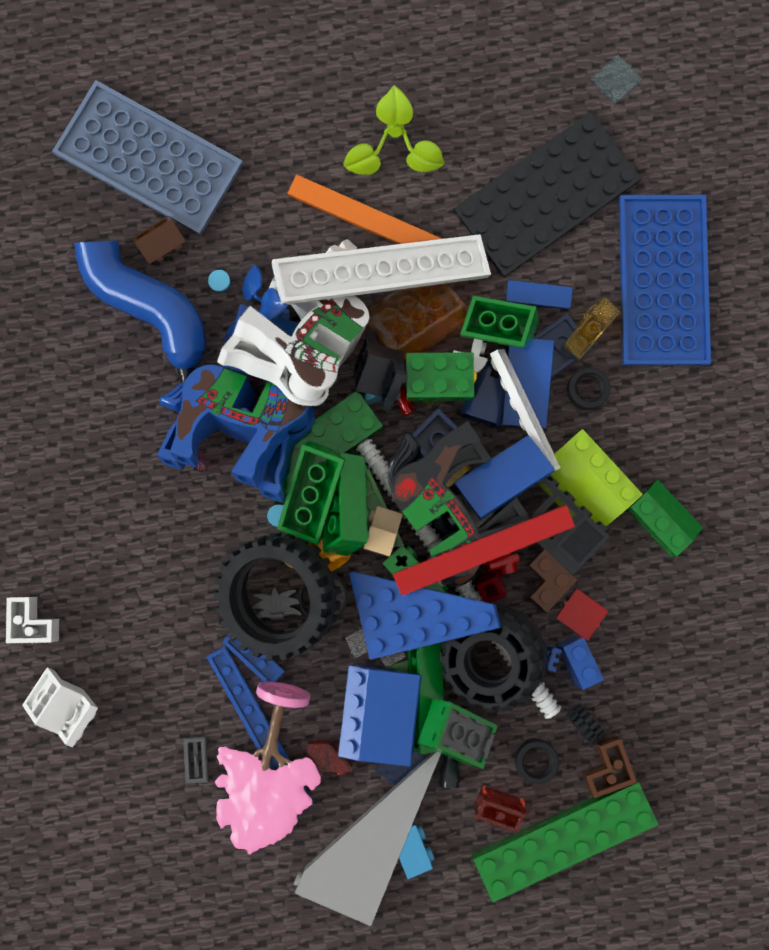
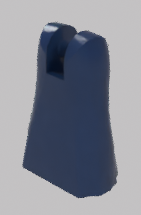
(487, 400)

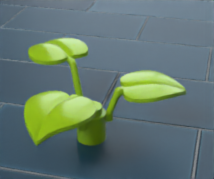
(394, 111)

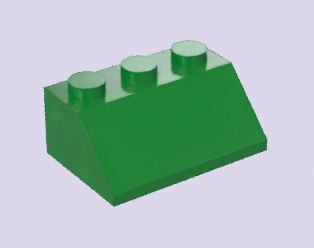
(500, 322)
(665, 519)

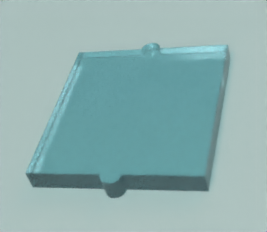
(616, 79)

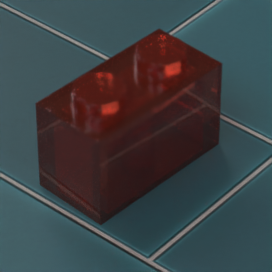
(500, 809)

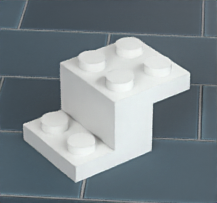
(60, 707)

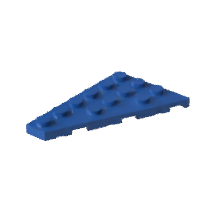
(415, 619)

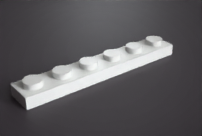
(521, 404)

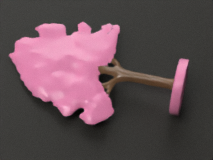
(263, 800)

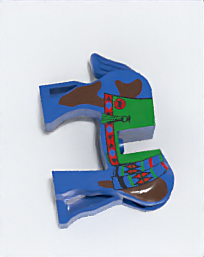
(223, 401)

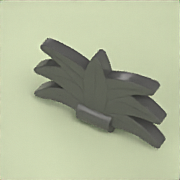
(276, 605)

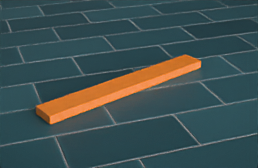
(356, 212)

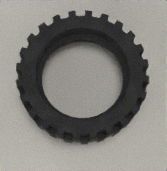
(239, 615)

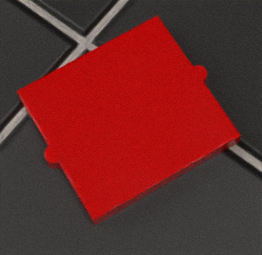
(582, 614)

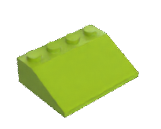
(592, 480)

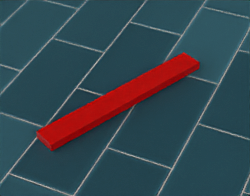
(483, 550)

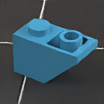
(414, 855)

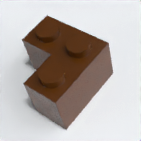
(554, 578)
(613, 772)

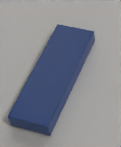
(539, 294)
(264, 669)

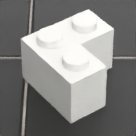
(23, 624)

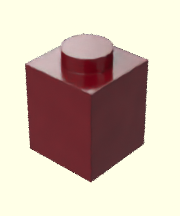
(491, 586)

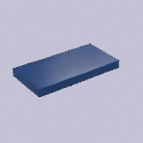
(534, 372)
(504, 477)

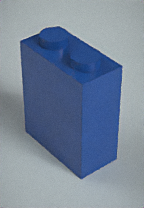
(579, 662)

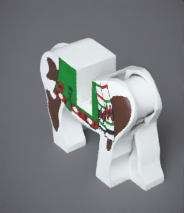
(309, 359)

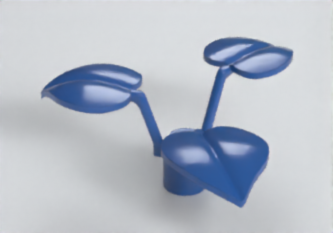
(270, 301)

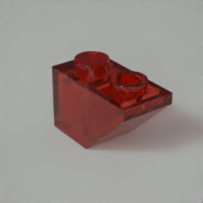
(325, 757)

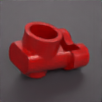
(505, 563)

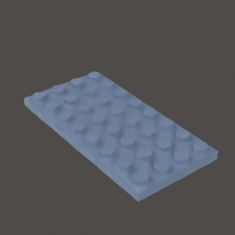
(148, 157)

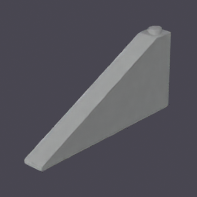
(359, 863)

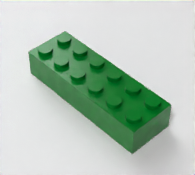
(339, 429)

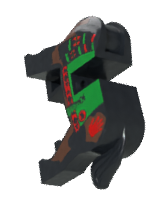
(423, 495)

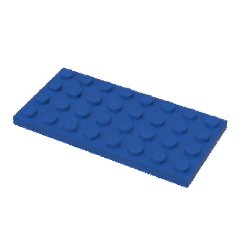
(664, 280)

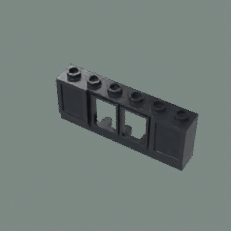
(577, 544)

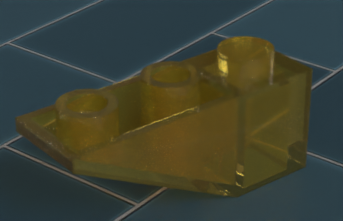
(591, 327)

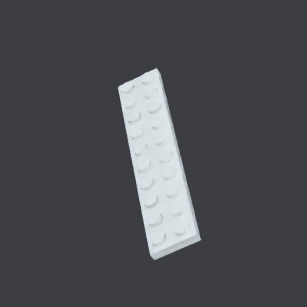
(380, 269)

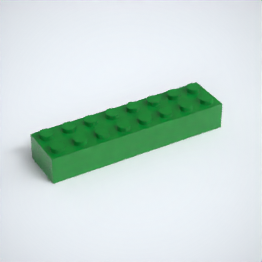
(563, 840)

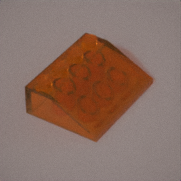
(416, 317)

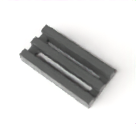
(188, 780)

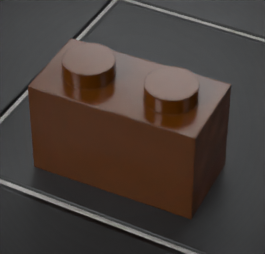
(159, 240)

